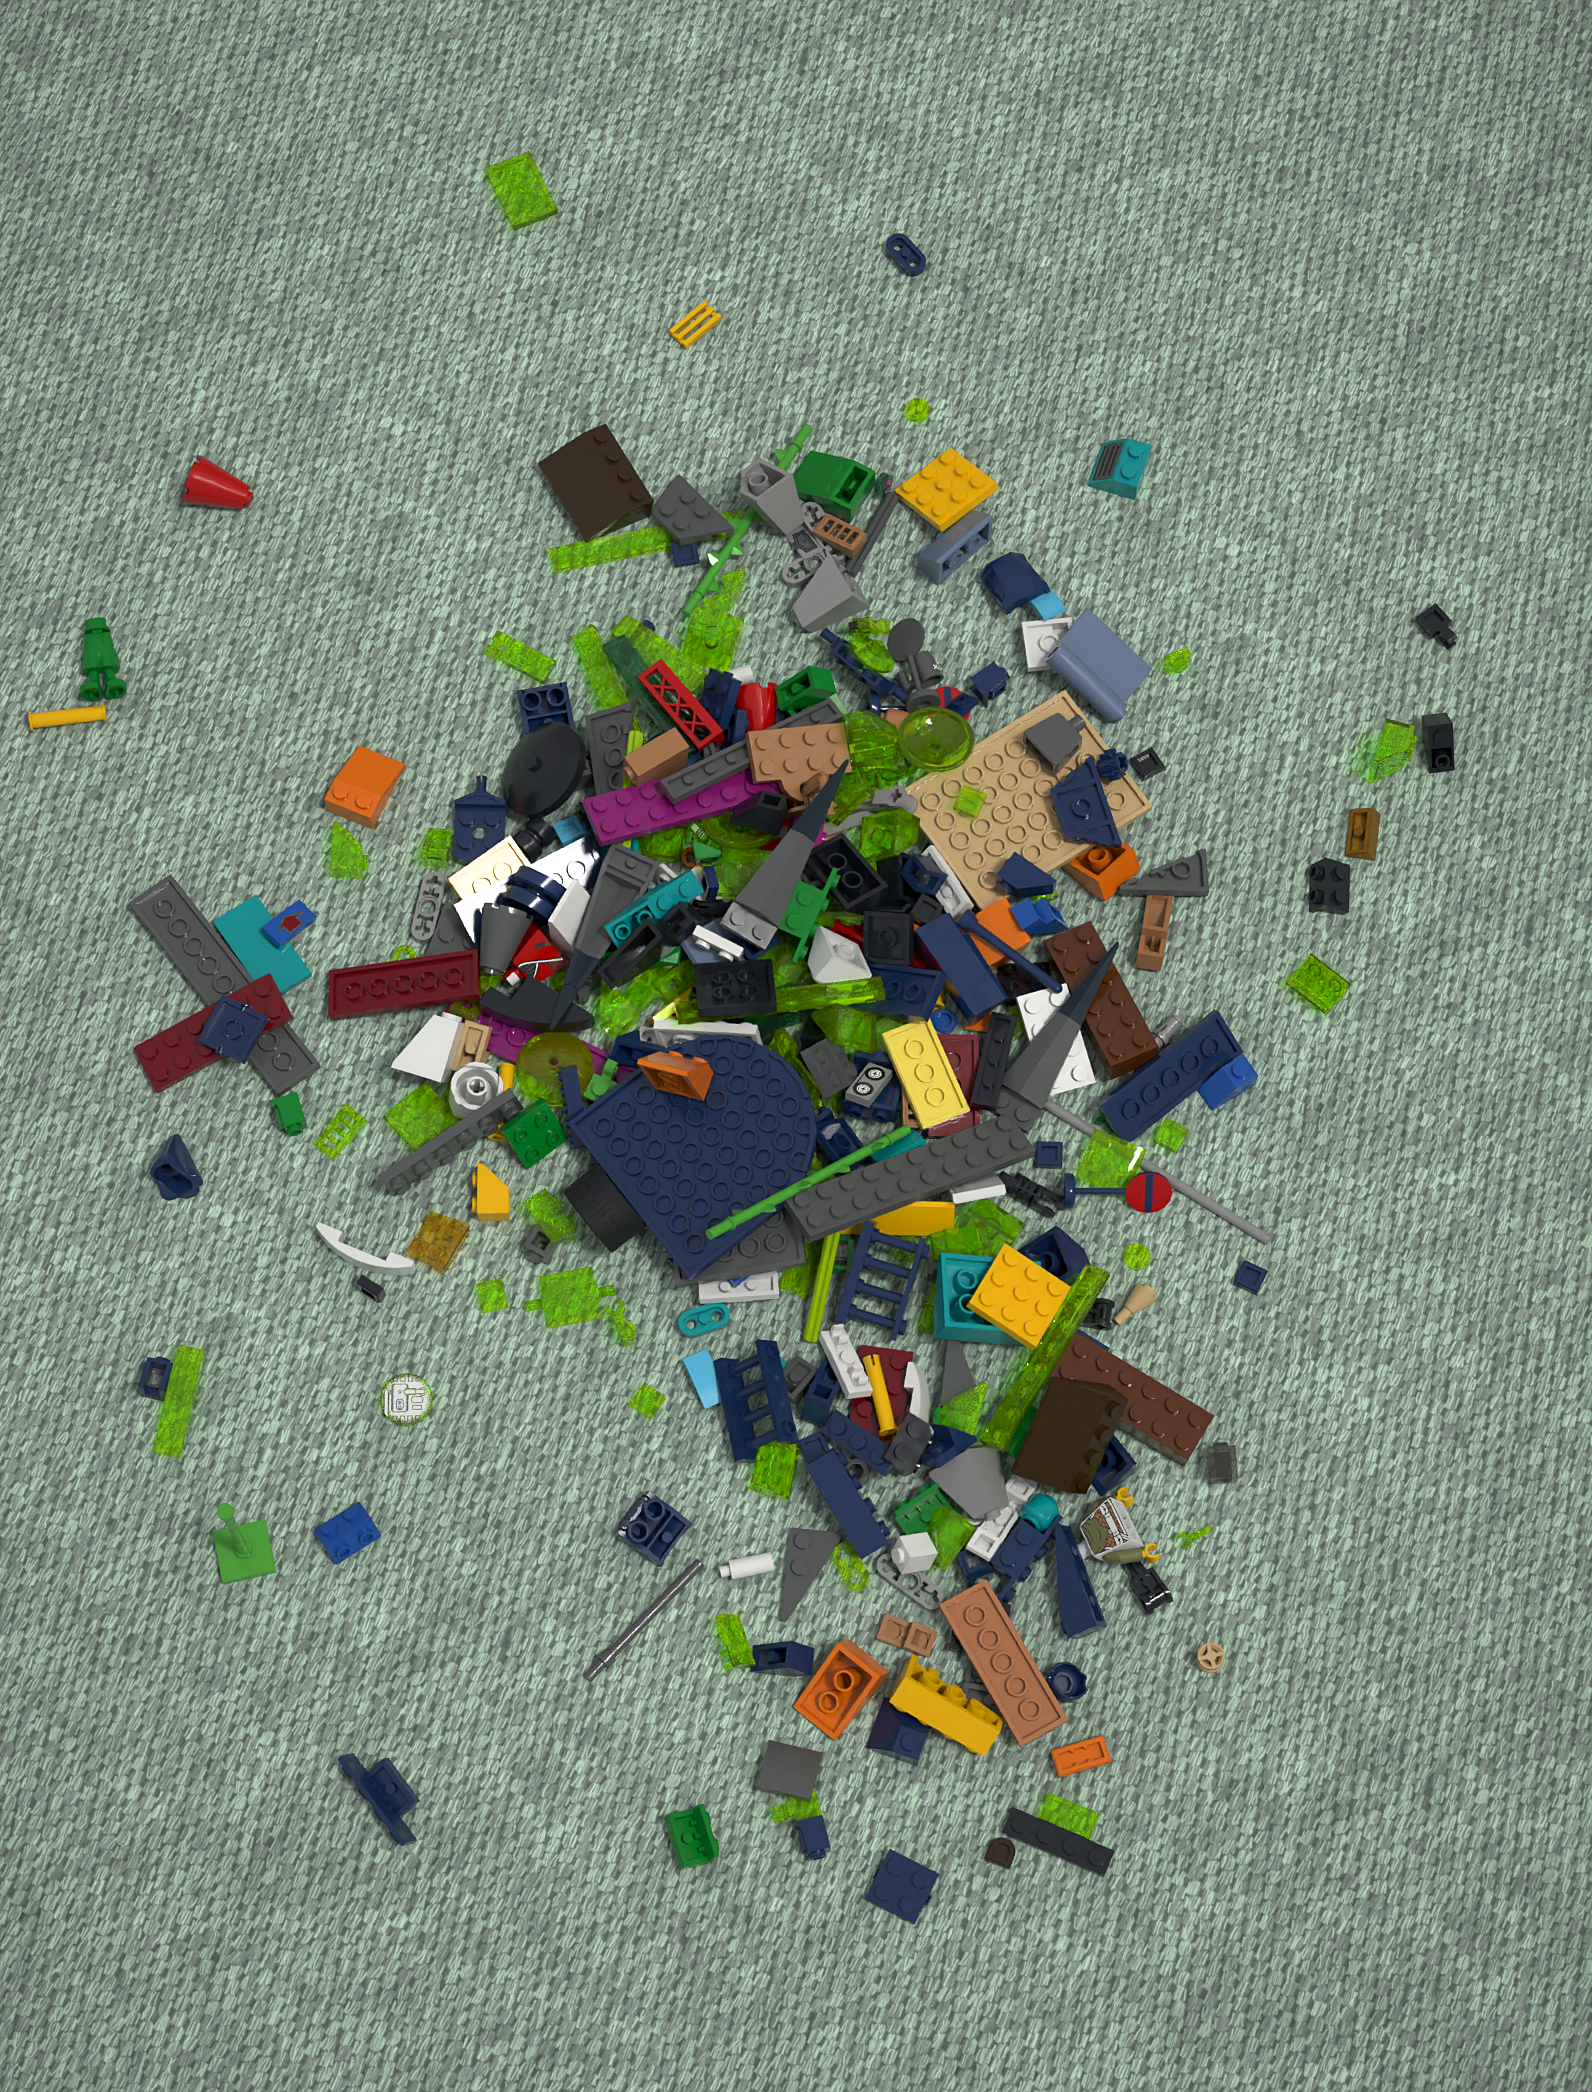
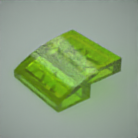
(850, 794)
(420, 1117)
(1110, 1161)

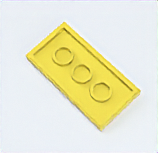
(925, 1073)

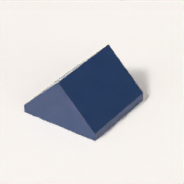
(836, 1141)
(1114, 1468)

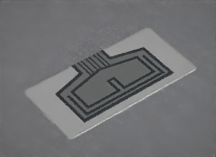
(803, 542)

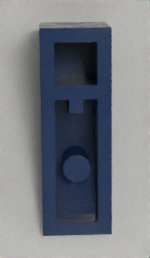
(822, 1395)

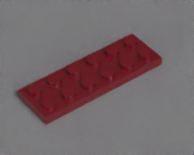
(404, 984)
(179, 1054)

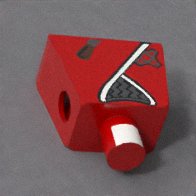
(534, 957)

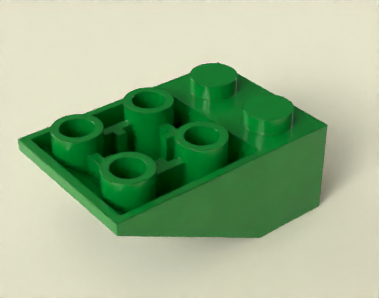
(834, 483)

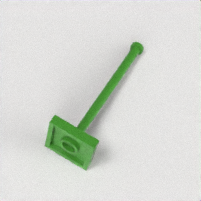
(242, 1549)

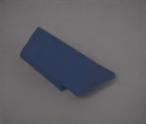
(968, 975)

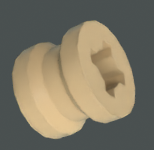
(1209, 1652)

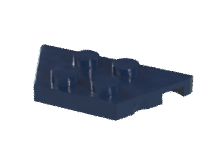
(1084, 808)

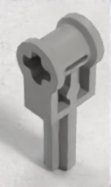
(890, 799)

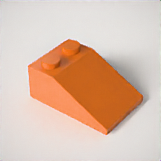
(363, 787)
(1103, 869)
(677, 1074)
(841, 1688)

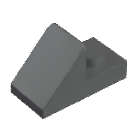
(798, 1377)

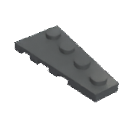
(608, 745)

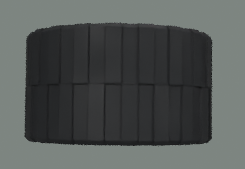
(604, 1208)

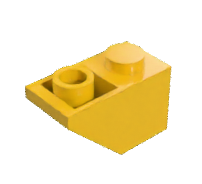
(492, 1196)

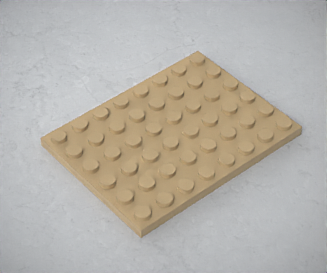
(1017, 806)

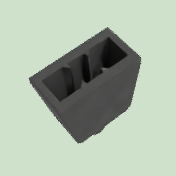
(1055, 740)

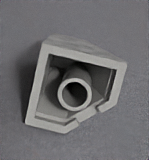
(772, 495)
(828, 597)
(975, 1482)

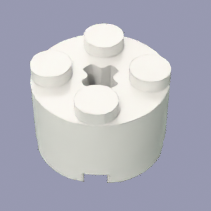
(470, 1078)

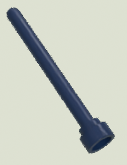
(970, 923)

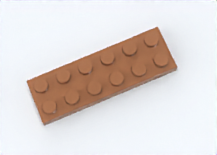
(1003, 1663)

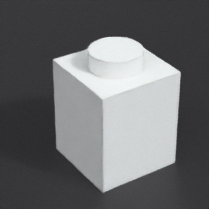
(914, 1553)

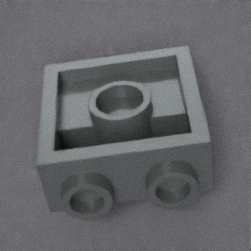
(829, 1066)

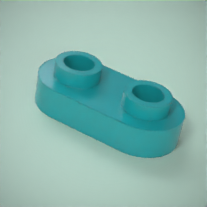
(703, 1318)

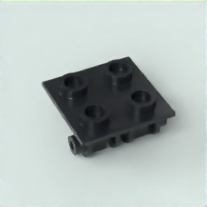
(1018, 982)

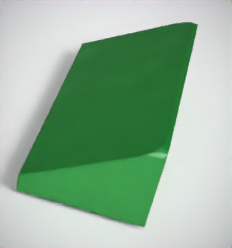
(703, 853)

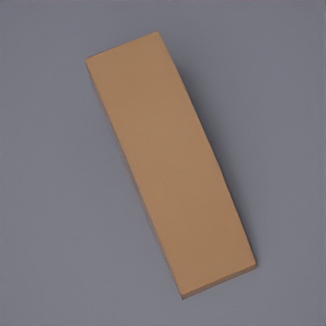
(1154, 932)

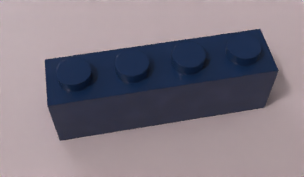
(847, 1502)

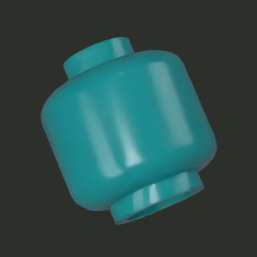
(1039, 1511)

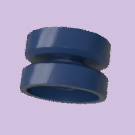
(535, 893)

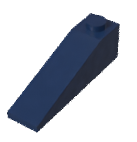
(1076, 1596)

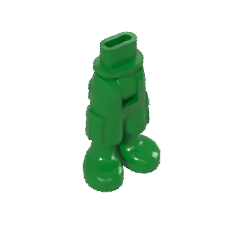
(100, 658)

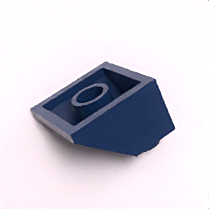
(1057, 1255)
(898, 1734)

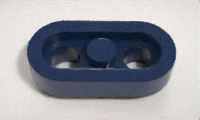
(906, 256)

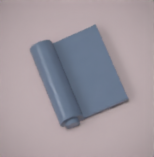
(1098, 665)

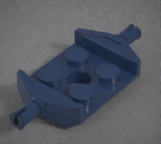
(875, 681)
(473, 812)

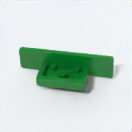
(803, 911)

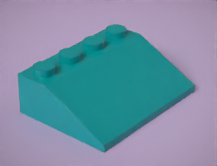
(955, 1284)

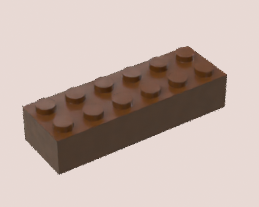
(1113, 1019)
(1153, 1410)

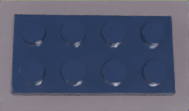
(908, 992)

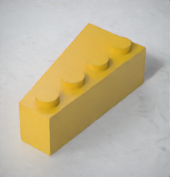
(945, 1707)

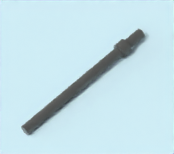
(607, 1657)

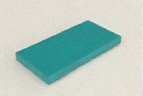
(256, 953)

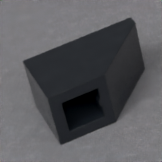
(1438, 742)
(761, 812)

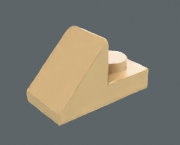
(472, 1044)

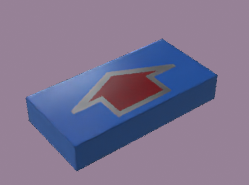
(288, 924)

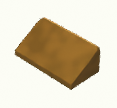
(1362, 833)

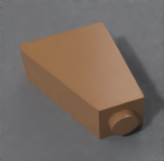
(656, 758)

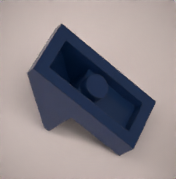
(629, 1048)
(949, 1445)

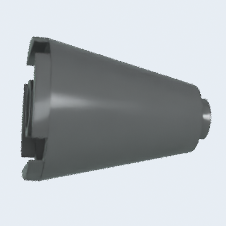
(500, 936)

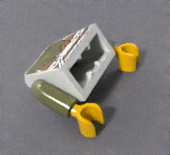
(1111, 1532)

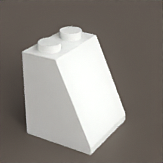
(433, 1049)

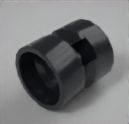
(536, 835)

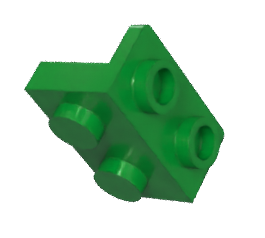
(915, 1515)
(692, 1837)

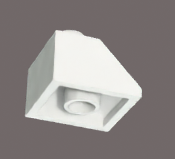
(836, 958)

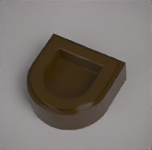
(1001, 1853)

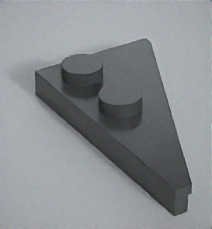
(1179, 878)
(806, 1556)

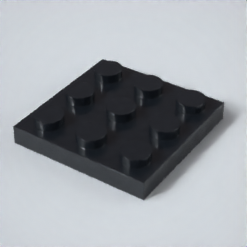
(735, 988)

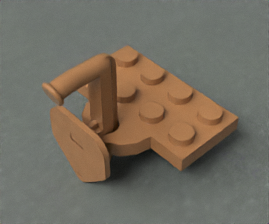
(798, 760)

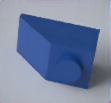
(1228, 1082)

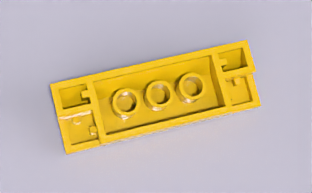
(913, 1220)

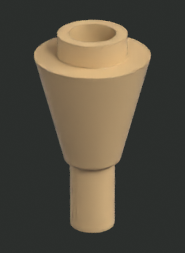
(1139, 1299)

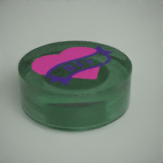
(883, 484)

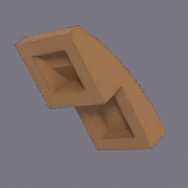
(906, 1635)

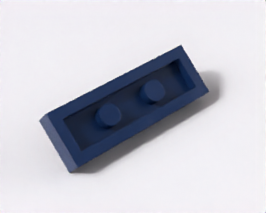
(857, 1441)

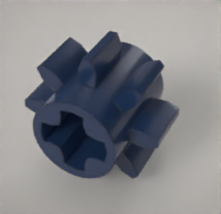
(1112, 764)

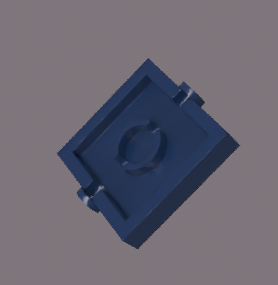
(720, 695)
(233, 1029)
(902, 1886)

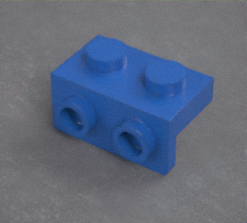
(347, 1533)

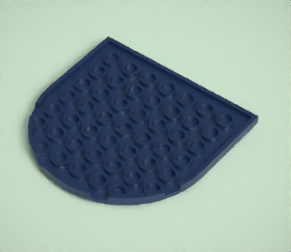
(699, 1160)

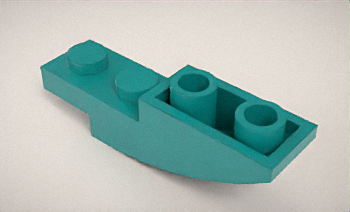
(653, 904)

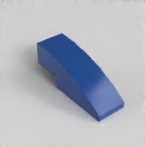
(1039, 917)

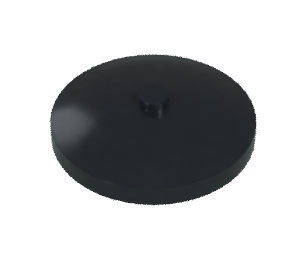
(544, 770)

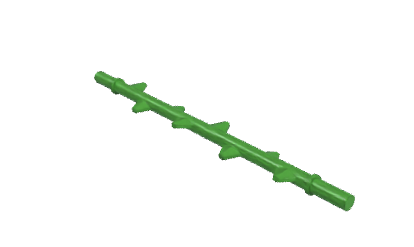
(740, 526)
(813, 1178)

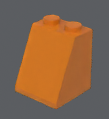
(1002, 923)

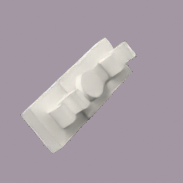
(951, 892)
(755, 1287)
(845, 1362)

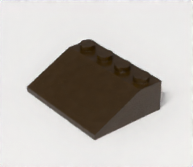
(597, 484)
(1070, 1434)

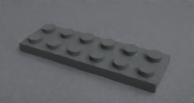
(455, 1139)

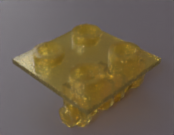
(438, 1241)

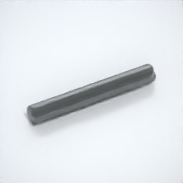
(873, 531)

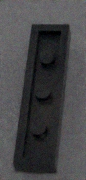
(993, 1061)
(1058, 1842)

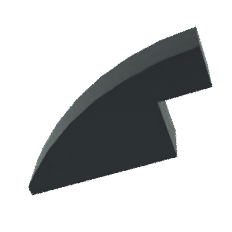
(649, 944)
(534, 1009)

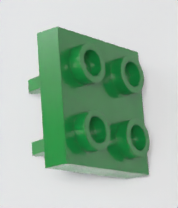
(534, 1133)

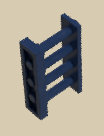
(856, 1285)
(736, 1405)

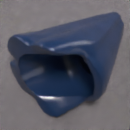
(176, 1171)

